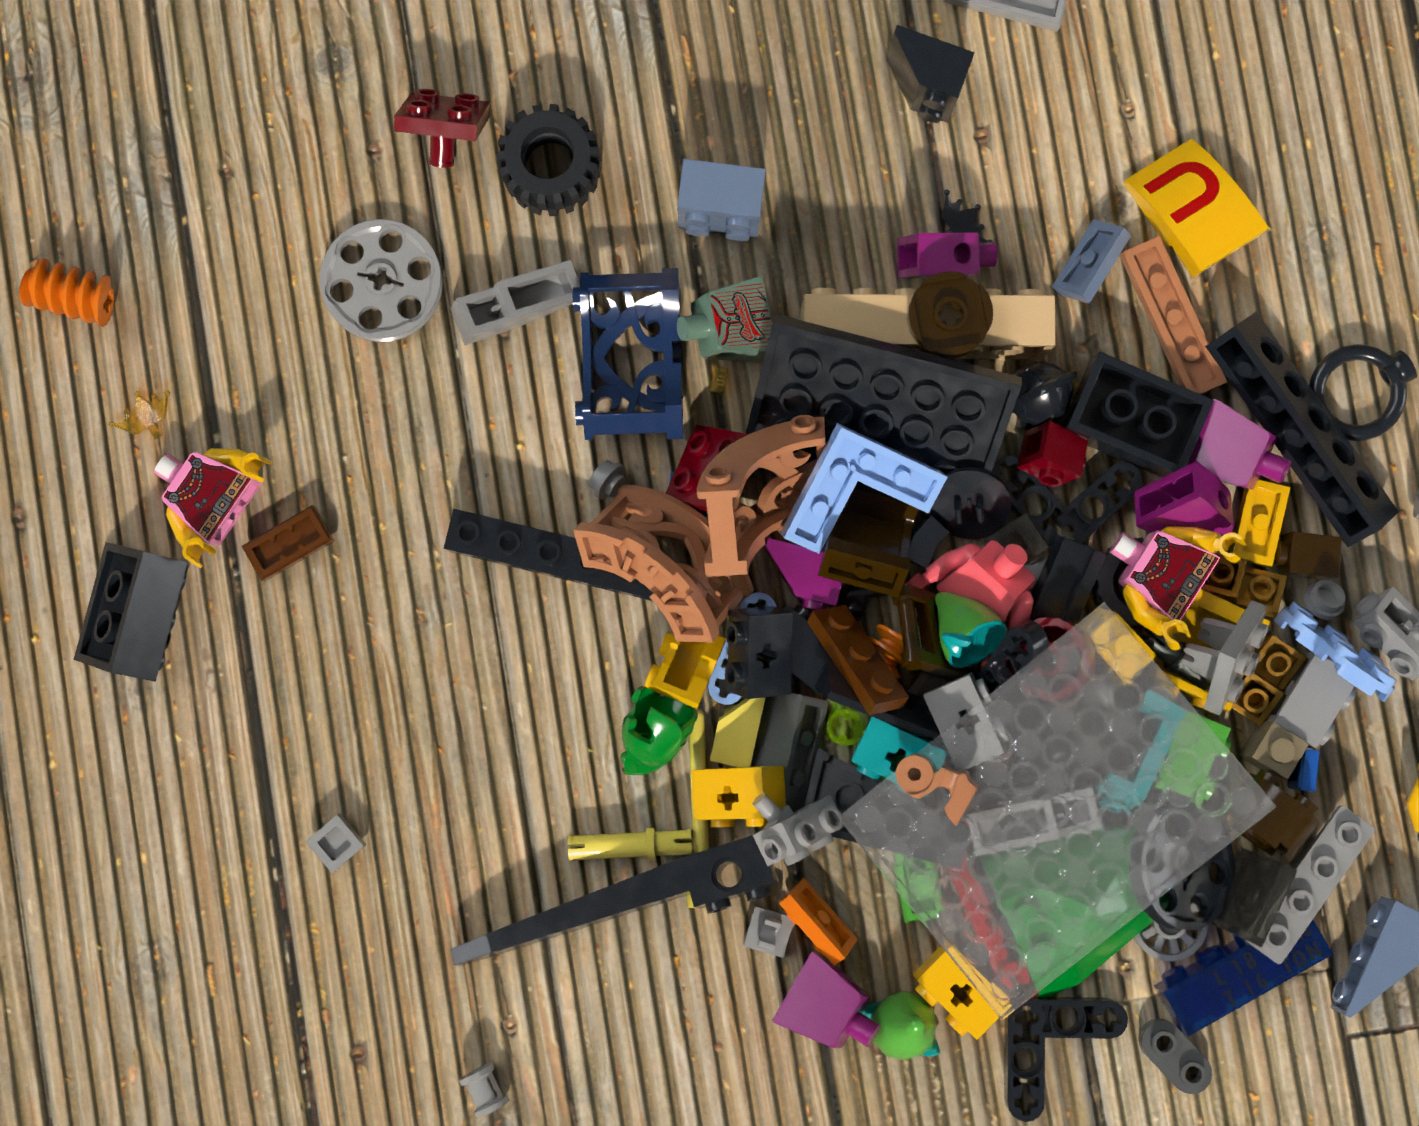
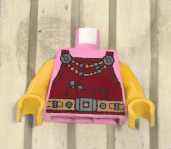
(208, 495)
(1168, 574)

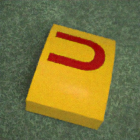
(1195, 206)

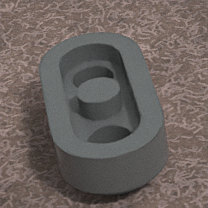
(1176, 1057)

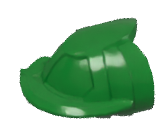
(654, 731)

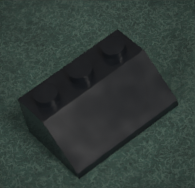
(131, 612)

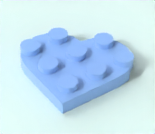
(1359, 668)

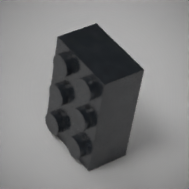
(1137, 415)

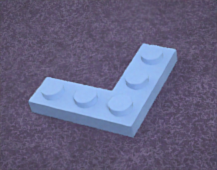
(841, 465)

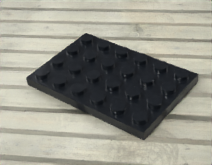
(893, 394)

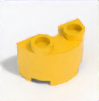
(684, 669)

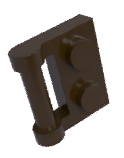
(930, 657)

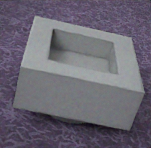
(335, 843)

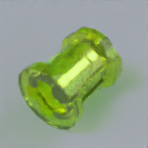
(856, 729)

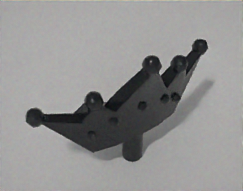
(962, 220)

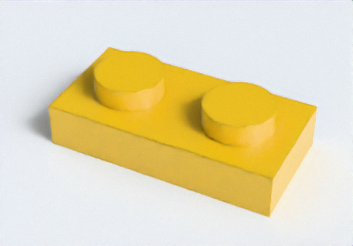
(1260, 522)

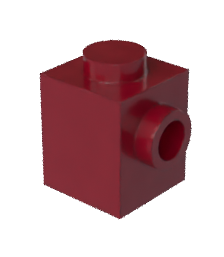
(1052, 454)

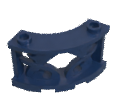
(658, 308)

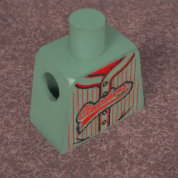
(730, 322)

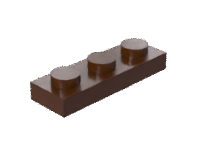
(857, 659)

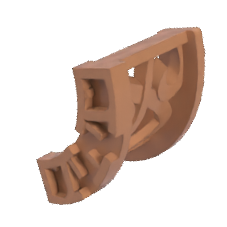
(741, 530)
(633, 553)

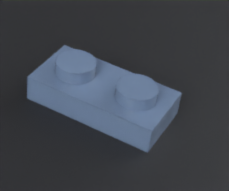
(1091, 261)

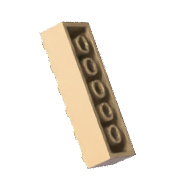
(1019, 331)

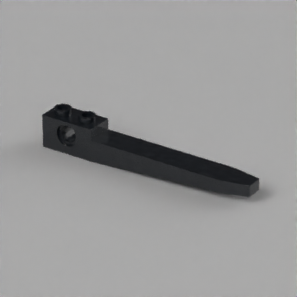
(690, 875)

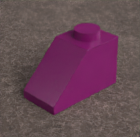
(800, 572)

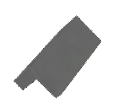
(791, 737)

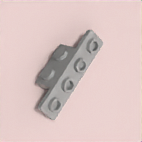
(1319, 870)

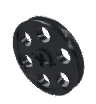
(1211, 895)

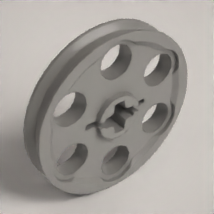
(372, 264)

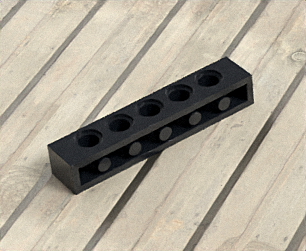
(1303, 430)
(531, 551)

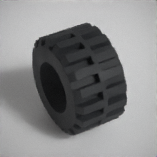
(545, 128)

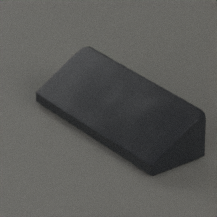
(912, 717)

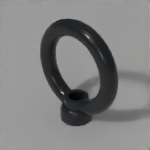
(1394, 370)

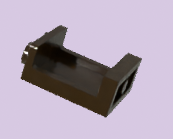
(870, 542)

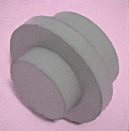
(607, 479)
(1325, 599)

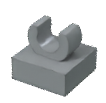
(768, 931)

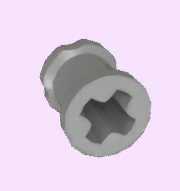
(484, 1090)

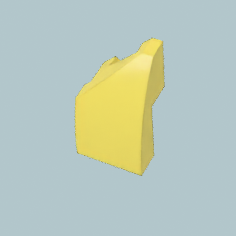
(737, 733)

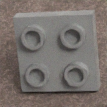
(1233, 655)

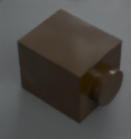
(1308, 555)

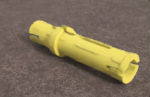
(630, 845)

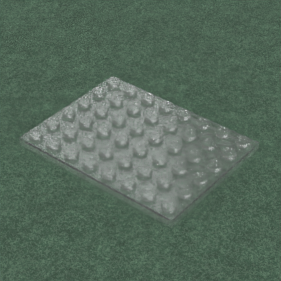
(1083, 814)

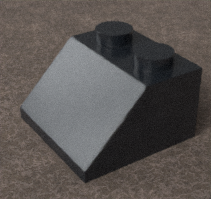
(928, 72)

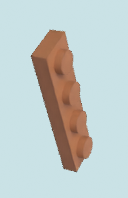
(1172, 316)

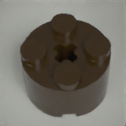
(1285, 826)

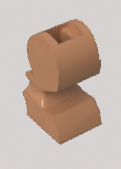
(919, 777)

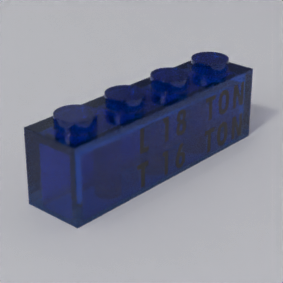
(1231, 978)

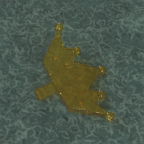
(145, 415)

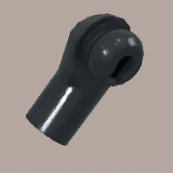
(857, 600)

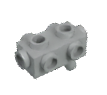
(1392, 626)
(792, 832)

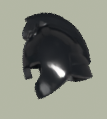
(1043, 394)

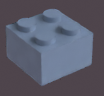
(720, 199)

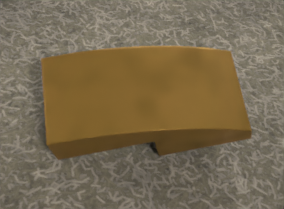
(1242, 584)
(1273, 672)

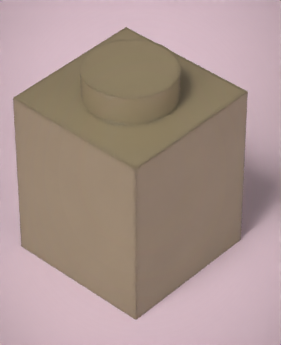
(1273, 749)

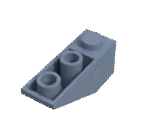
(1381, 957)

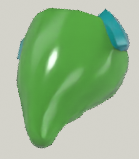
(967, 629)
(905, 1025)

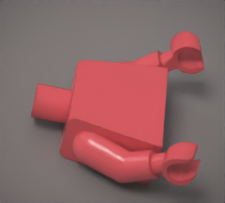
(987, 575)

